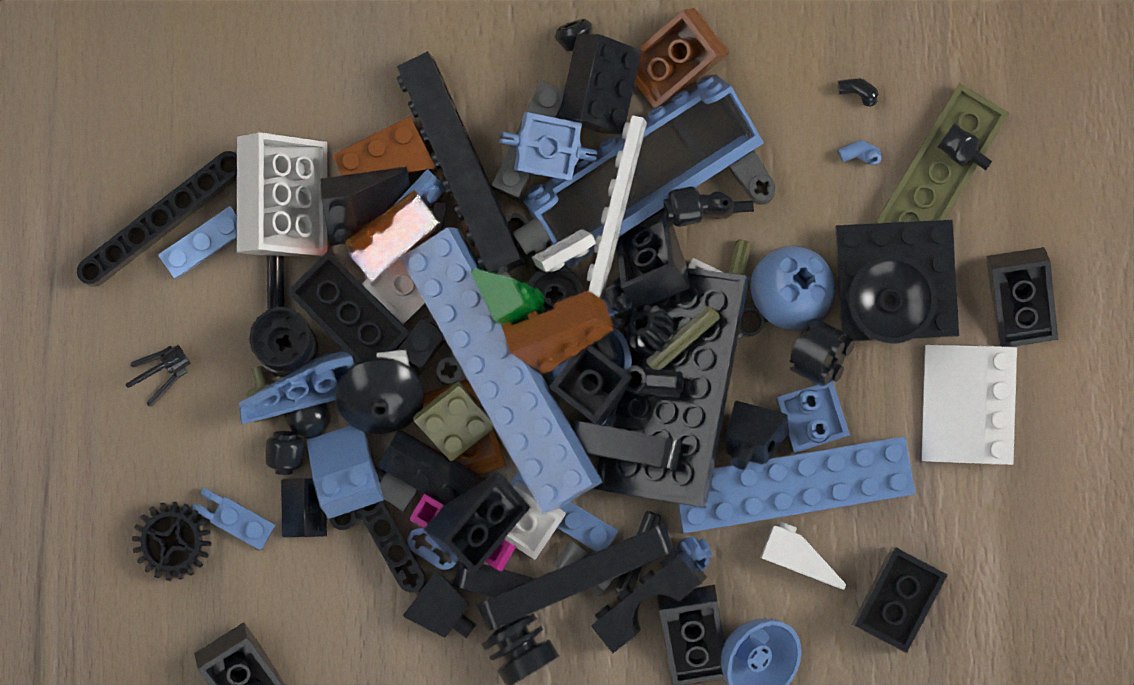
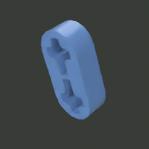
(425, 553)

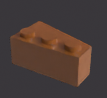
(387, 149)
(559, 333)

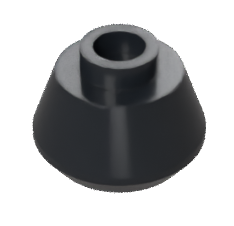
(567, 33)

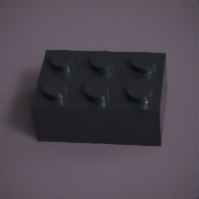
(600, 83)
(899, 599)

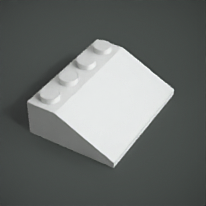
(280, 195)
(969, 404)

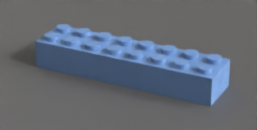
(803, 484)

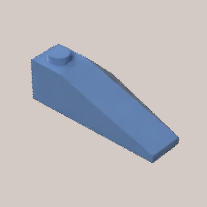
(302, 388)

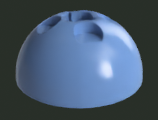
(784, 296)
(761, 654)

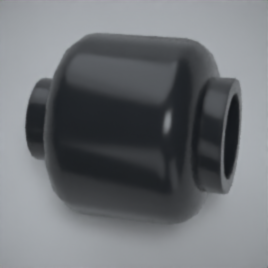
(685, 206)
(284, 452)

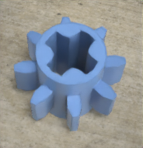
(697, 550)

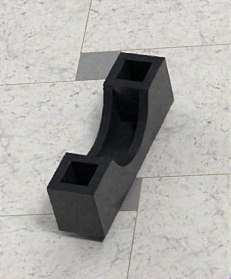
(621, 622)

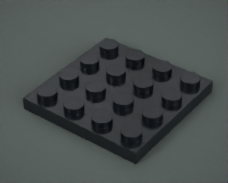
(922, 241)

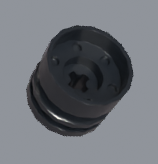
(278, 328)
(520, 649)

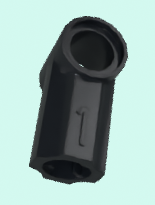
(656, 382)

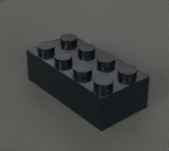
(347, 310)

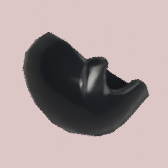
(309, 421)

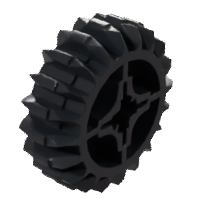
(176, 528)

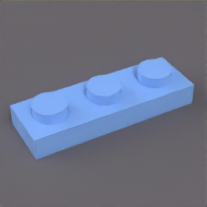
(200, 243)

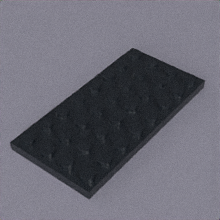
(700, 409)

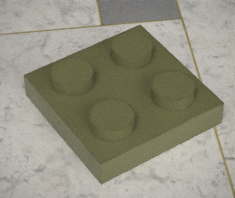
(454, 421)

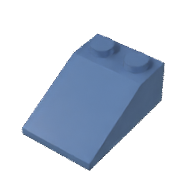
(343, 471)

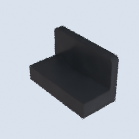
(301, 509)

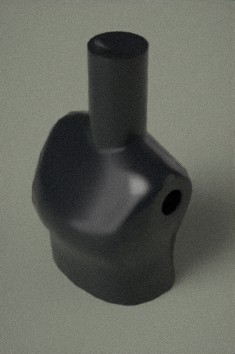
(963, 147)
(723, 206)

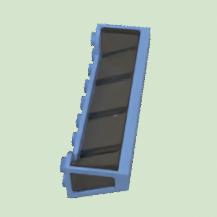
(679, 149)

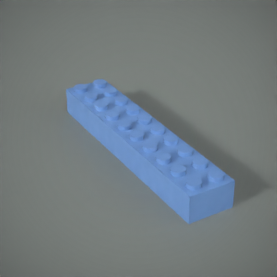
(507, 387)

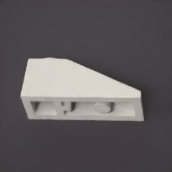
(795, 553)

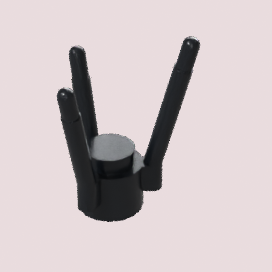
(173, 360)

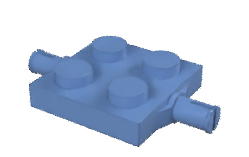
(547, 146)

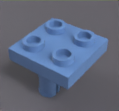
(813, 416)

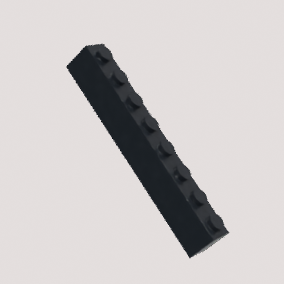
(460, 165)

